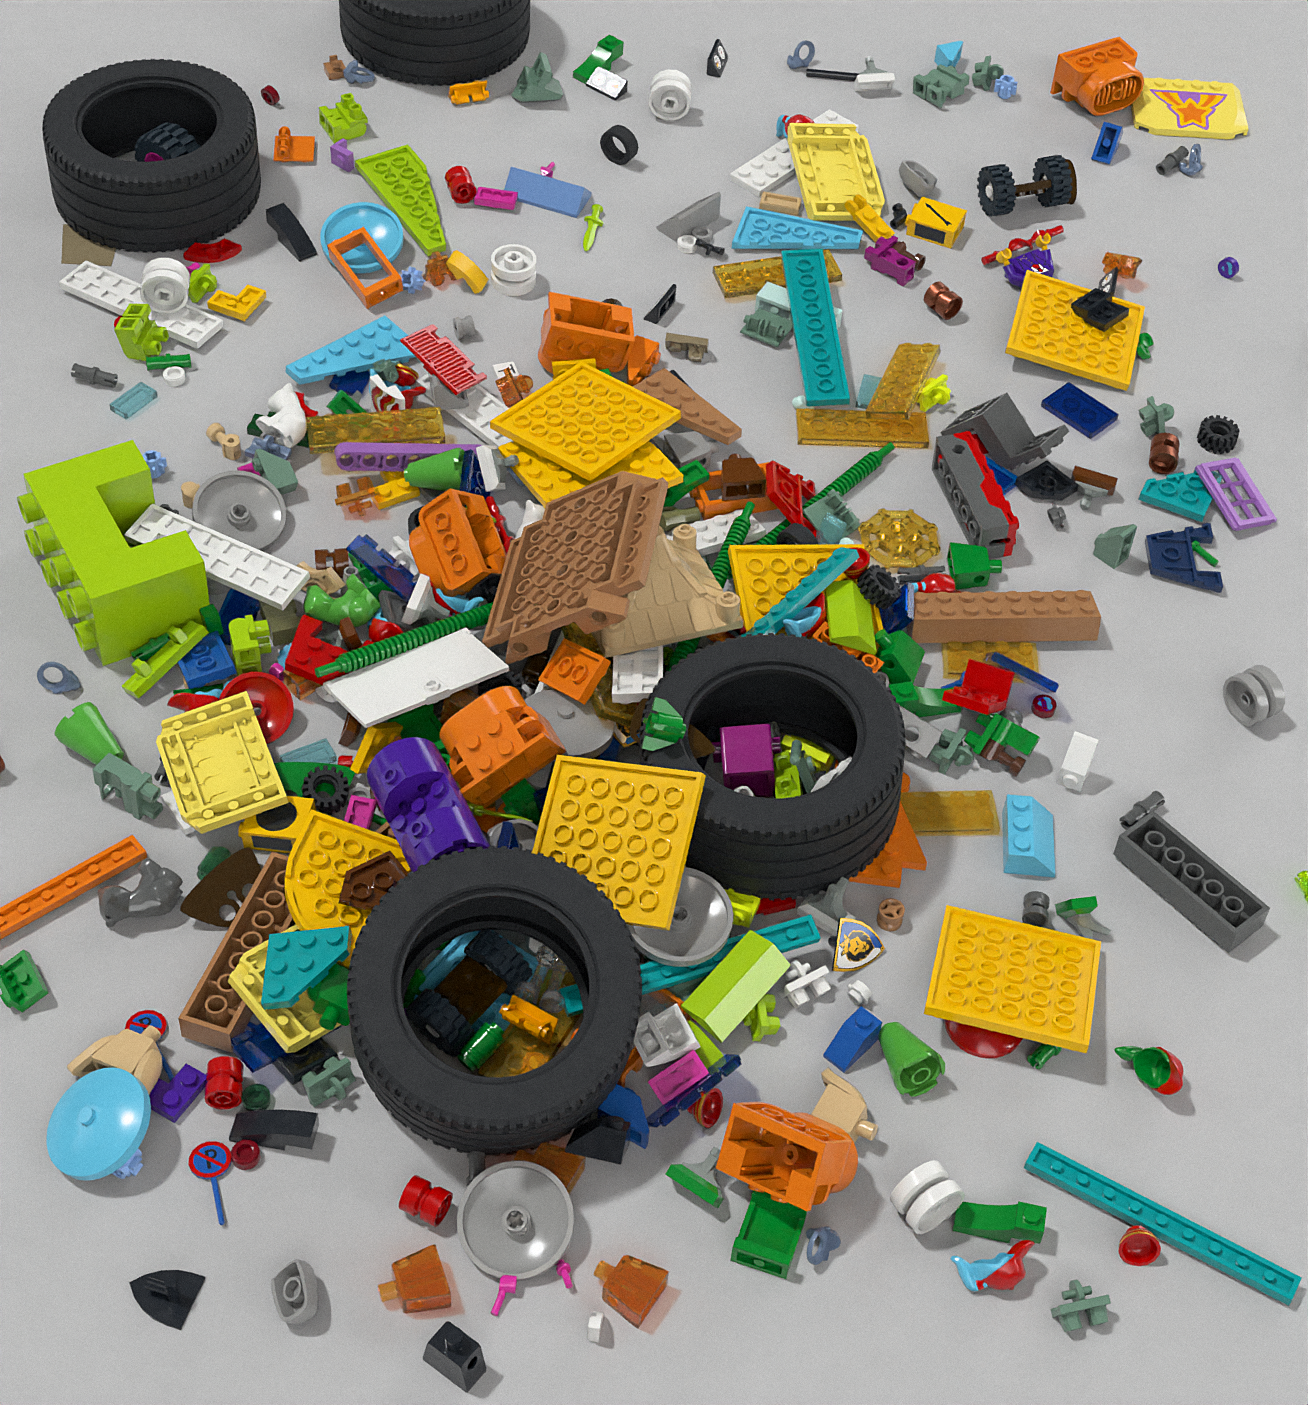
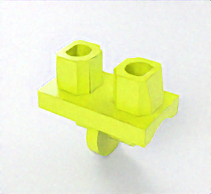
(934, 392)

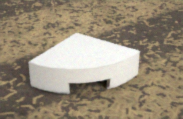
(594, 1326)

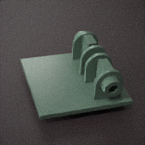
(767, 327)
(832, 504)

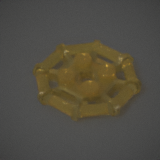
(910, 527)

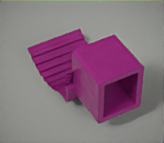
(748, 758)

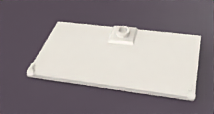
(415, 677)

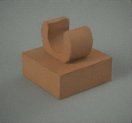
(334, 68)

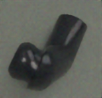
(899, 215)

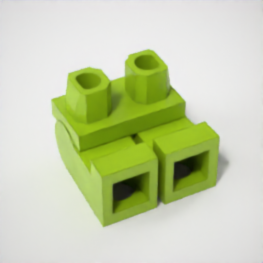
(345, 120)
(138, 334)
(246, 644)

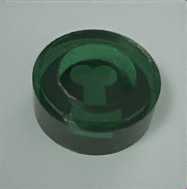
(256, 1097)

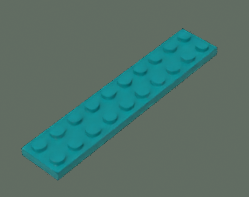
(815, 328)

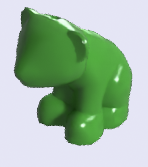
(355, 603)

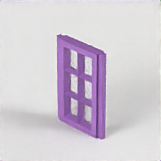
(1235, 494)

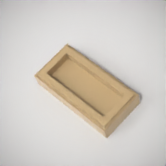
(780, 203)

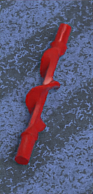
(1019, 243)
(495, 512)

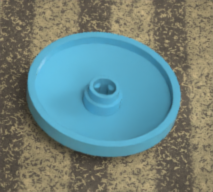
(379, 223)
(98, 1124)

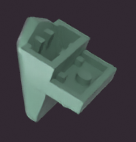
(537, 83)

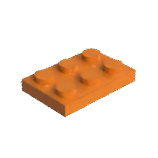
(574, 671)

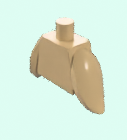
(125, 1051)
(844, 1107)

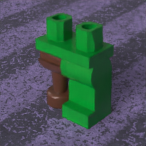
(997, 736)

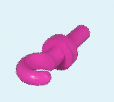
(563, 1269)

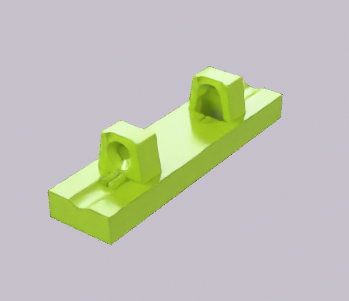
(157, 666)
(787, 778)

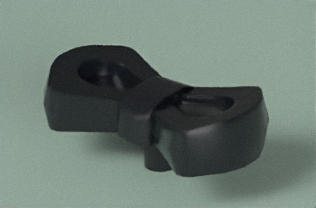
(719, 250)

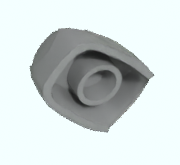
(917, 178)
(295, 1292)

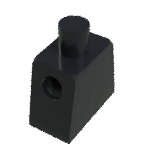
(452, 1352)

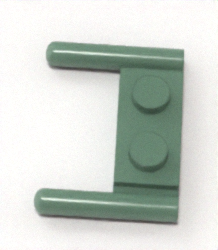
(804, 764)

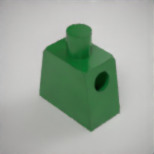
(970, 565)
(900, 656)

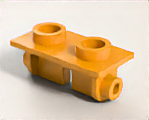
(477, 90)
(529, 1018)

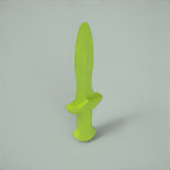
(593, 223)
(478, 810)

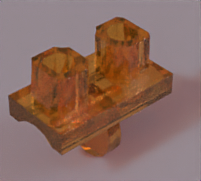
(1126, 264)
(437, 268)
(520, 385)
(366, 491)

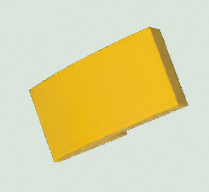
(465, 268)

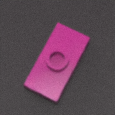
(496, 198)
(360, 811)

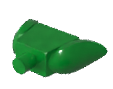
(331, 998)

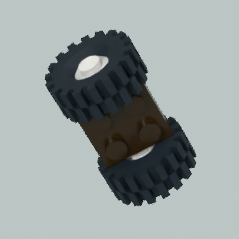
(1050, 184)
(468, 991)

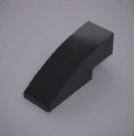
(290, 232)
(276, 1128)

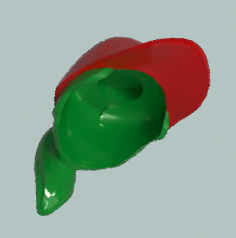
(1155, 1067)

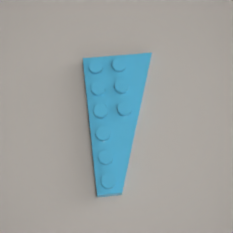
(780, 231)
(352, 352)

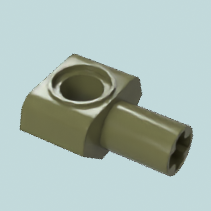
(673, 517)

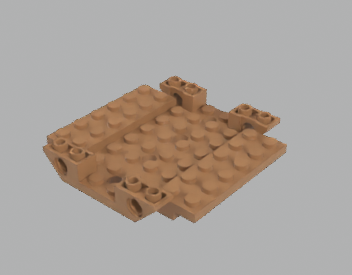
(577, 563)

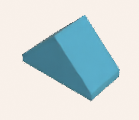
(948, 53)

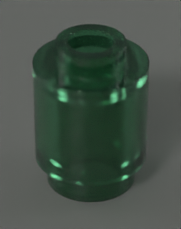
(211, 860)

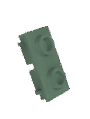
(386, 369)

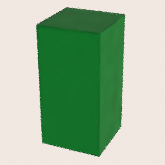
(211, 619)

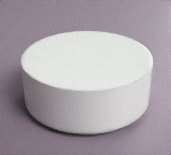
(686, 244)
(174, 376)

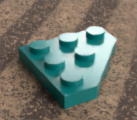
(1179, 494)
(300, 962)

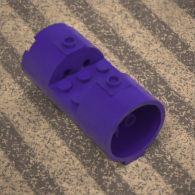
(422, 802)

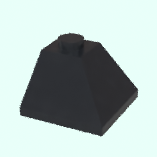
(601, 1139)

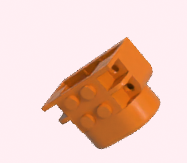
(1099, 76)
(586, 330)
(456, 543)
(497, 744)
(787, 1154)

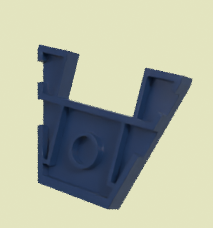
(1172, 557)

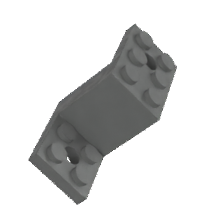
(1006, 432)

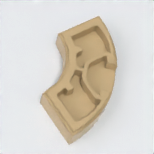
(325, 579)

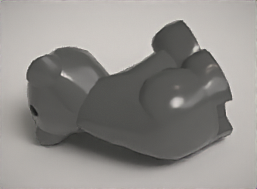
(154, 896)

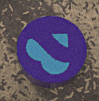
(1228, 267)

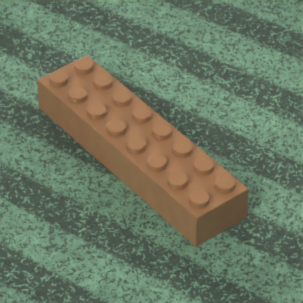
(1004, 616)
(214, 1008)

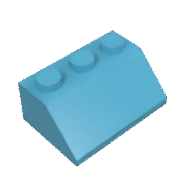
(1027, 837)

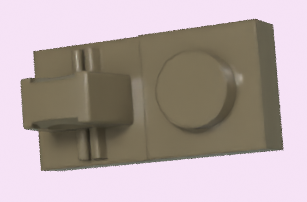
(696, 345)

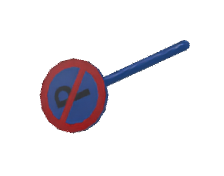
(141, 1020)
(209, 1162)

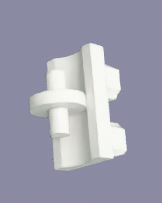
(403, 555)
(795, 990)

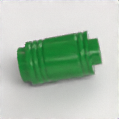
(481, 1046)

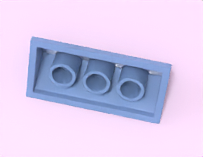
(547, 192)

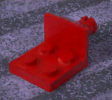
(983, 688)

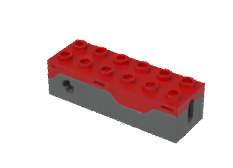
(974, 494)

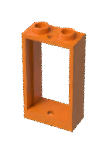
(371, 295)
(710, 509)

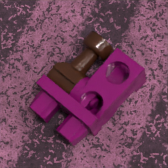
(893, 258)

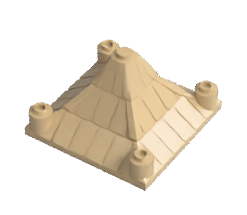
(676, 603)

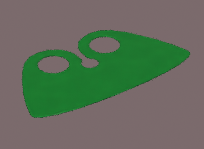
(293, 775)

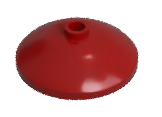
(268, 695)
(981, 1041)

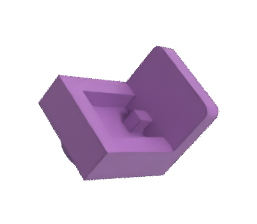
(342, 156)

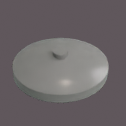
(241, 508)
(574, 723)
(698, 924)
(515, 1220)

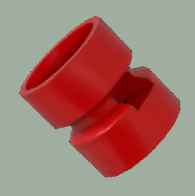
(460, 184)
(224, 1082)
(422, 1199)

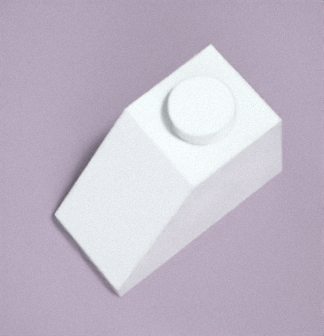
(1077, 761)

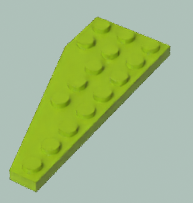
(405, 188)

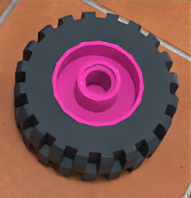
(164, 143)

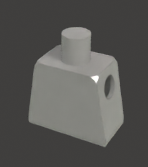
(688, 447)

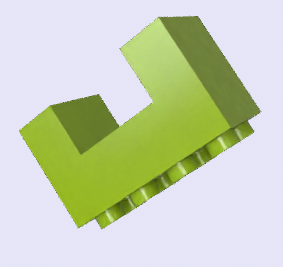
(112, 589)

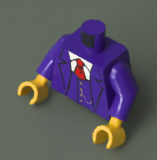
(1035, 261)

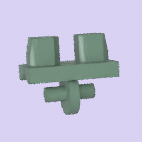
(986, 72)
(1155, 417)
(954, 750)
(330, 1082)
(1068, 1312)

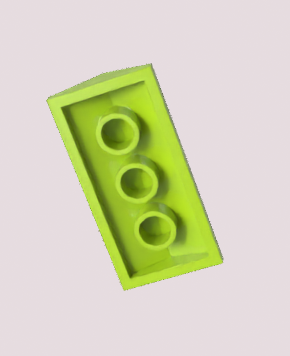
(849, 616)
(736, 985)

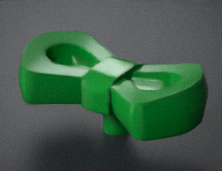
(1145, 342)
(413, 989)

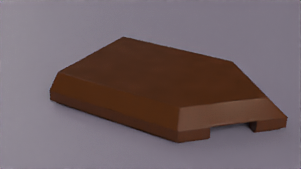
(370, 881)

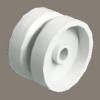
(670, 95)
(513, 270)
(165, 285)
(927, 1197)

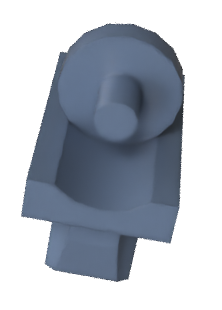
(267, 444)

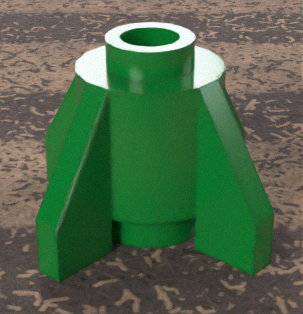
(664, 726)

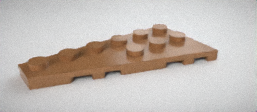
(695, 411)

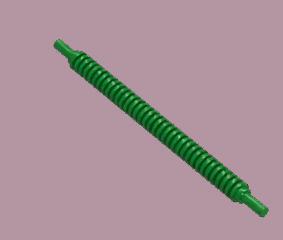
(842, 484)
(721, 571)
(406, 641)

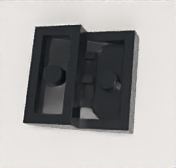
(1099, 310)

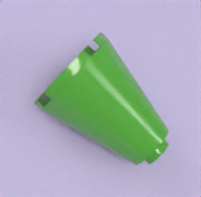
(437, 471)
(88, 734)
(909, 1060)

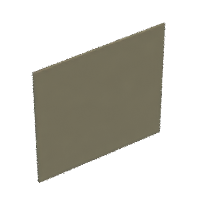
(79, 249)

